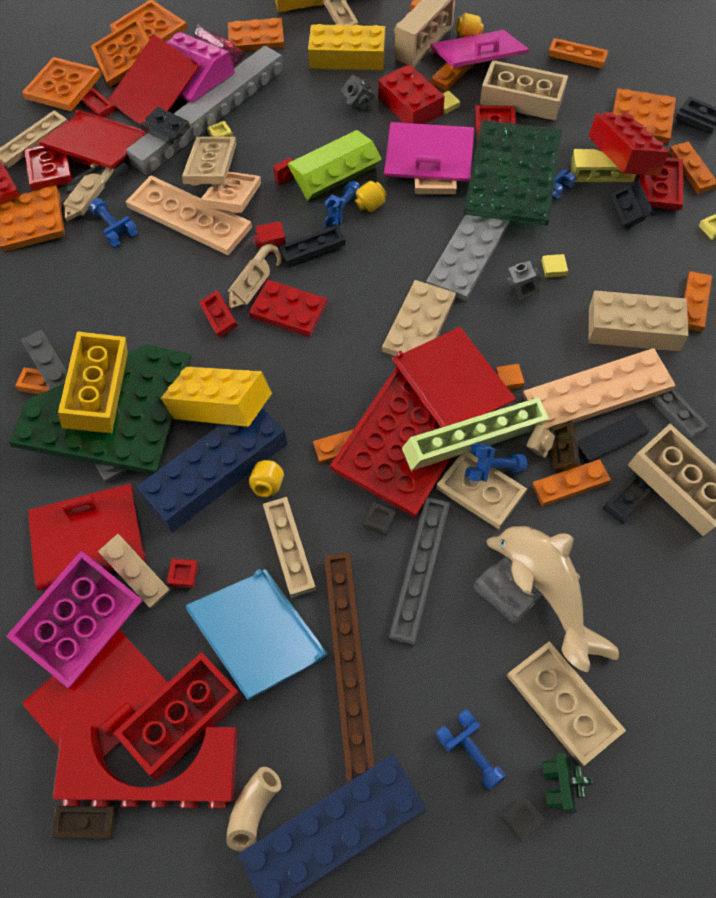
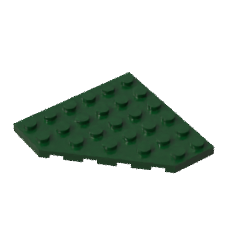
(139, 424)

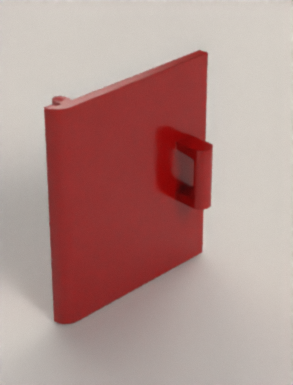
(153, 80)
(93, 139)
(453, 378)
(83, 525)
(101, 697)

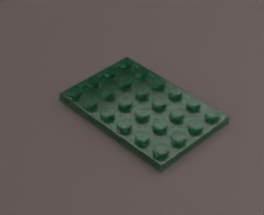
(513, 173)

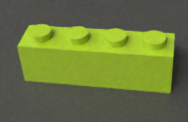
(334, 164)

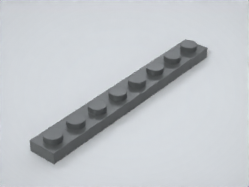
(55, 375)

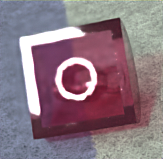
(218, 40)

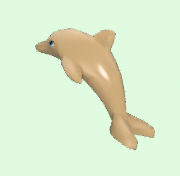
(547, 565)

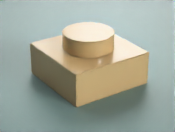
(540, 441)

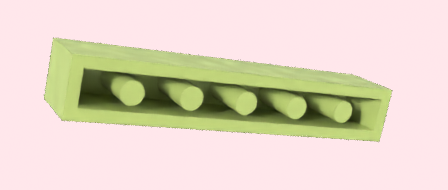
(483, 429)

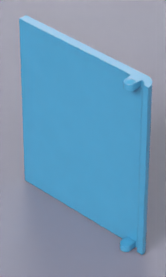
(256, 633)

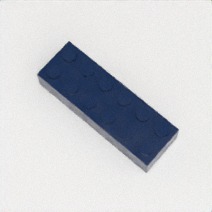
(210, 468)
(333, 832)

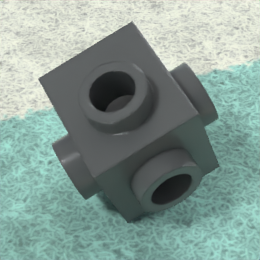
(358, 92)
(524, 280)

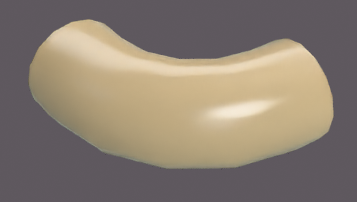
(250, 807)

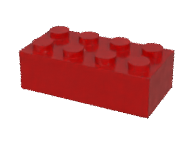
(628, 144)
(178, 716)

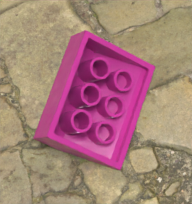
(213, 62)
(74, 619)

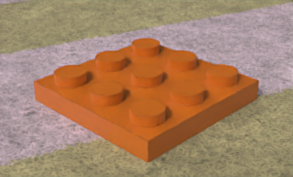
(155, 21)
(120, 50)
(62, 84)
(649, 109)
(31, 219)

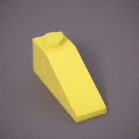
(595, 166)

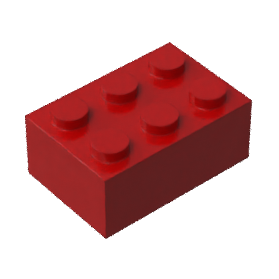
(410, 96)

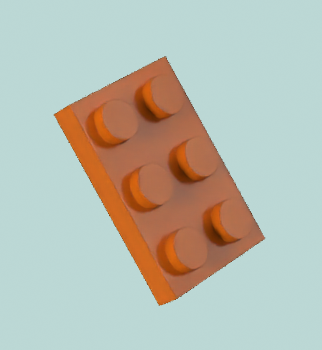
(256, 33)

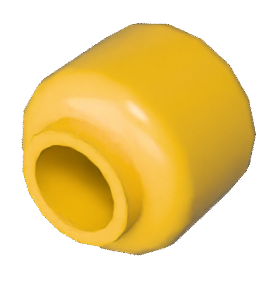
(468, 25)
(370, 196)
(266, 478)

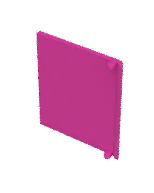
(478, 48)
(429, 151)

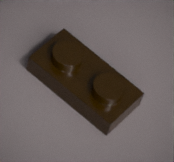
(565, 447)
(83, 822)

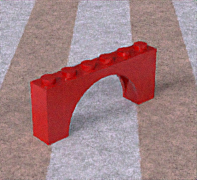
(85, 776)

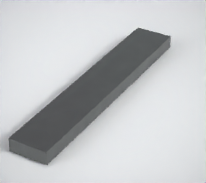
(419, 572)

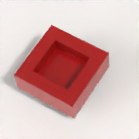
(282, 172)
(182, 573)

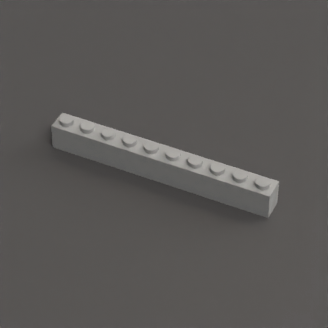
(249, 77)

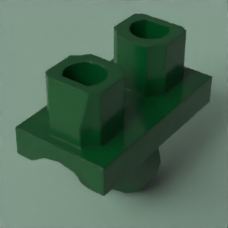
(564, 797)

